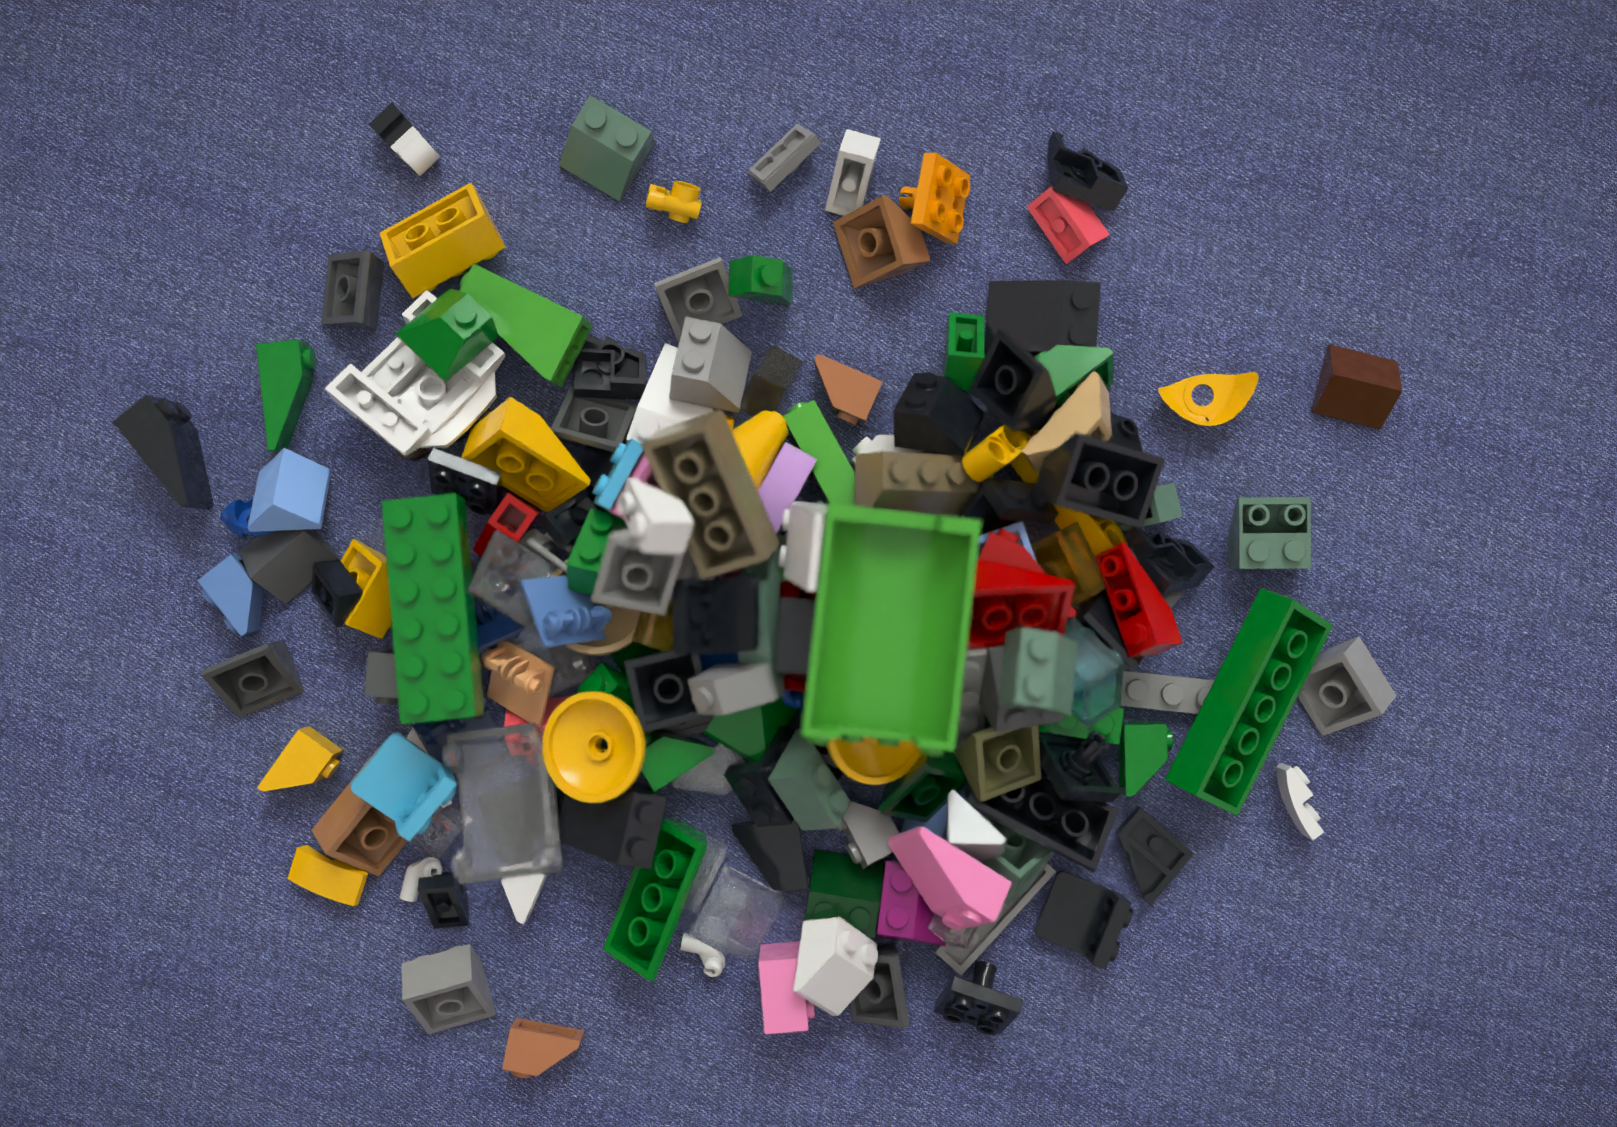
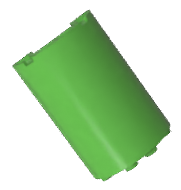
(890, 628)

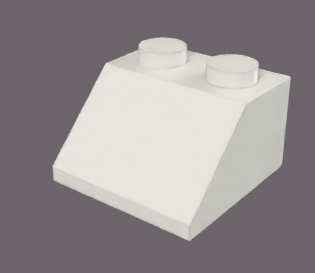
(833, 963)

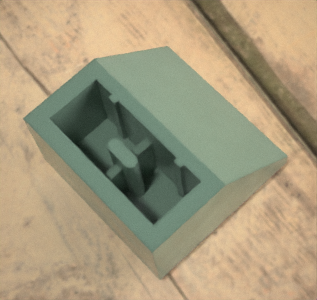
(1270, 533)

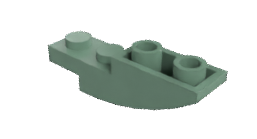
(768, 581)

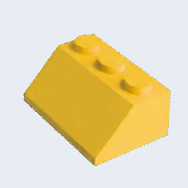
(441, 241)

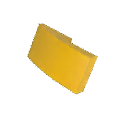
(326, 876)

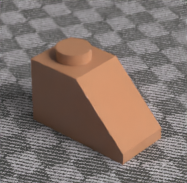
(847, 389)
(538, 1046)

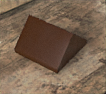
(1357, 387)

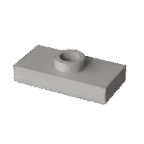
(784, 157)

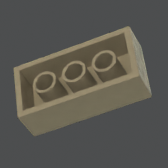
(708, 474)

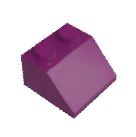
(903, 910)

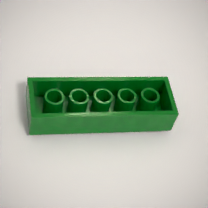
(432, 608)
(1249, 701)

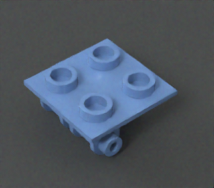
(564, 614)

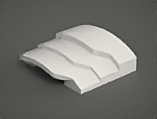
(409, 402)

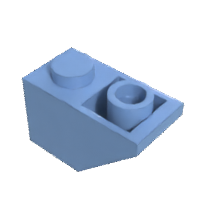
(235, 595)

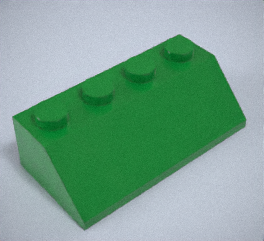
(656, 899)

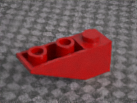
(1138, 606)

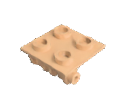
(518, 680)

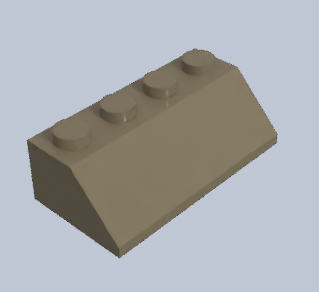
(913, 483)

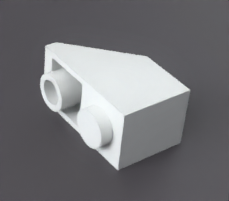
(655, 518)

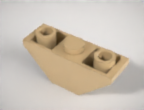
(1083, 413)

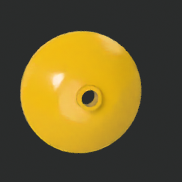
(575, 751)
(873, 762)

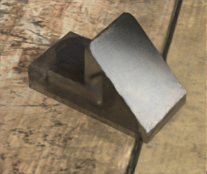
(770, 381)

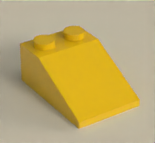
(526, 455)

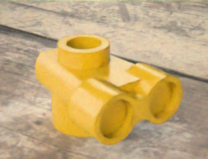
(680, 202)

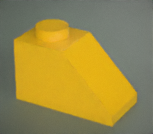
(303, 761)

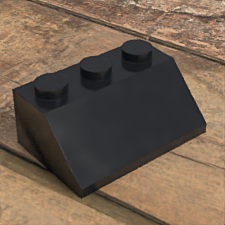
(1100, 479)

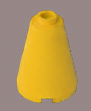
(760, 442)

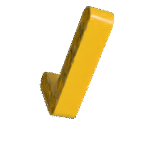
(1006, 447)

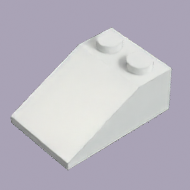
(655, 407)
(804, 543)

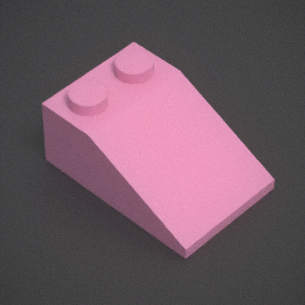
(949, 879)

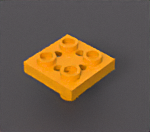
(938, 199)

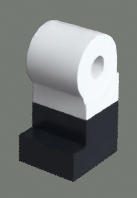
(404, 139)

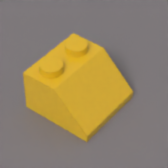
(370, 572)

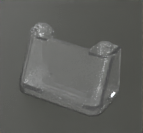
(504, 805)

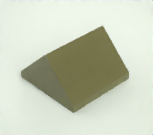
(1000, 760)

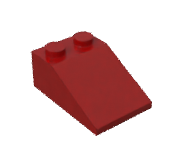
(1015, 599)

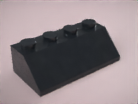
(1063, 826)

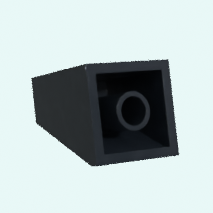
(615, 829)

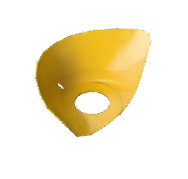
(1229, 397)

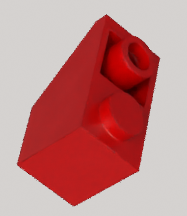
(512, 518)

